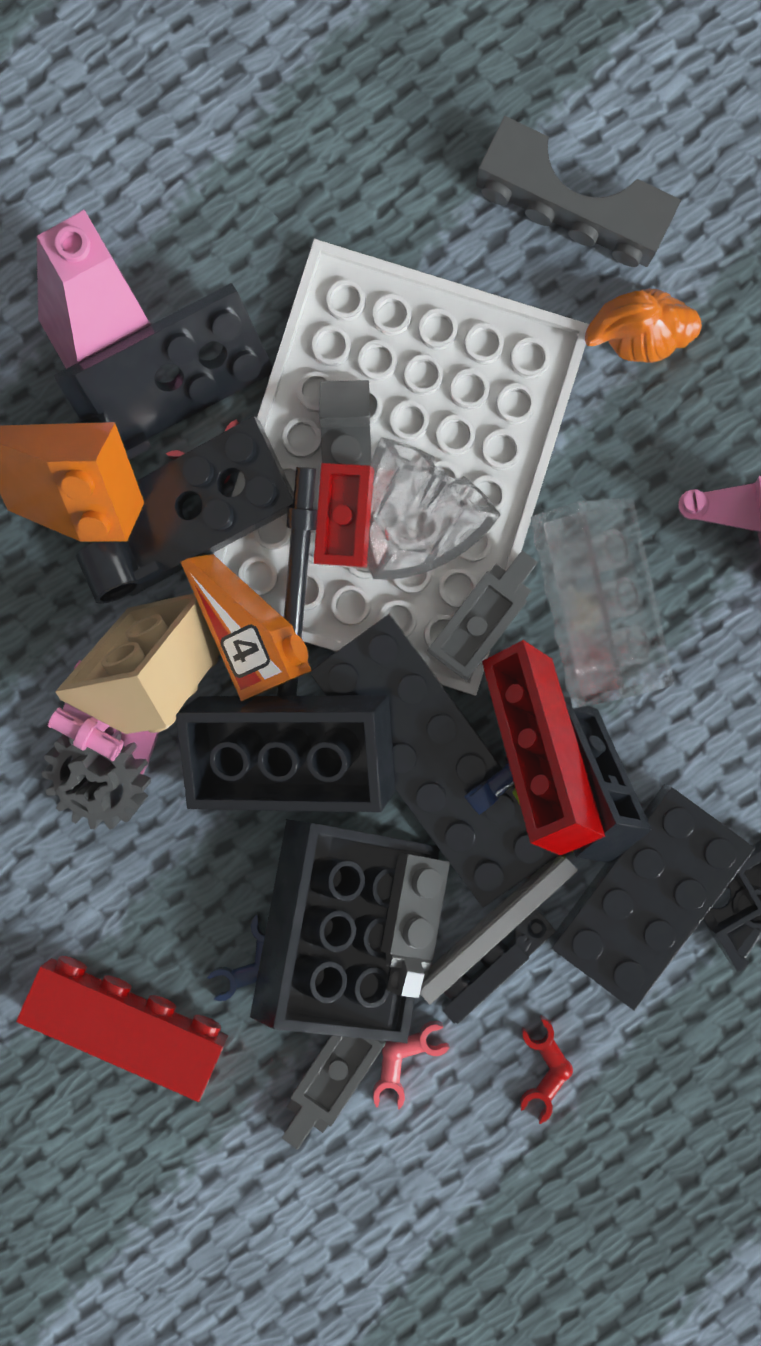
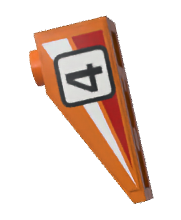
(249, 633)

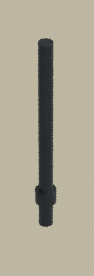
(301, 520)

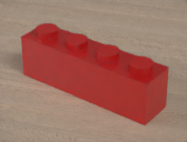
(542, 749)
(123, 1027)

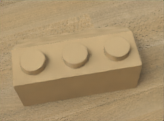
(144, 666)

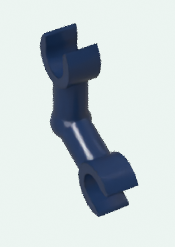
(489, 791)
(243, 975)

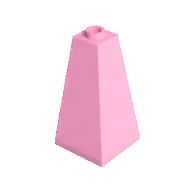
(83, 292)

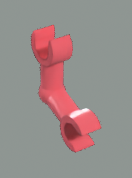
(394, 1053)

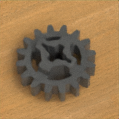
(93, 782)

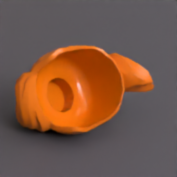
(644, 325)

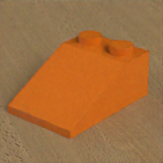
(70, 479)

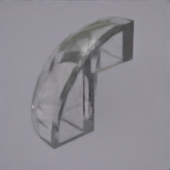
(420, 513)

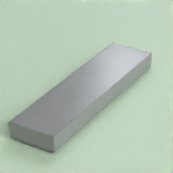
(495, 927)

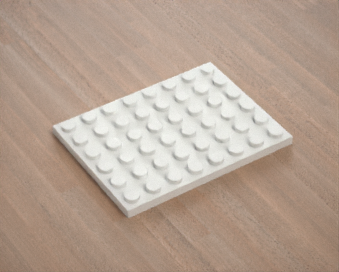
(446, 373)

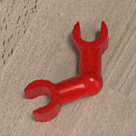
(559, 1070)

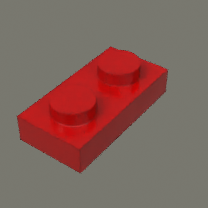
(344, 515)

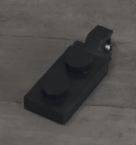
(497, 968)

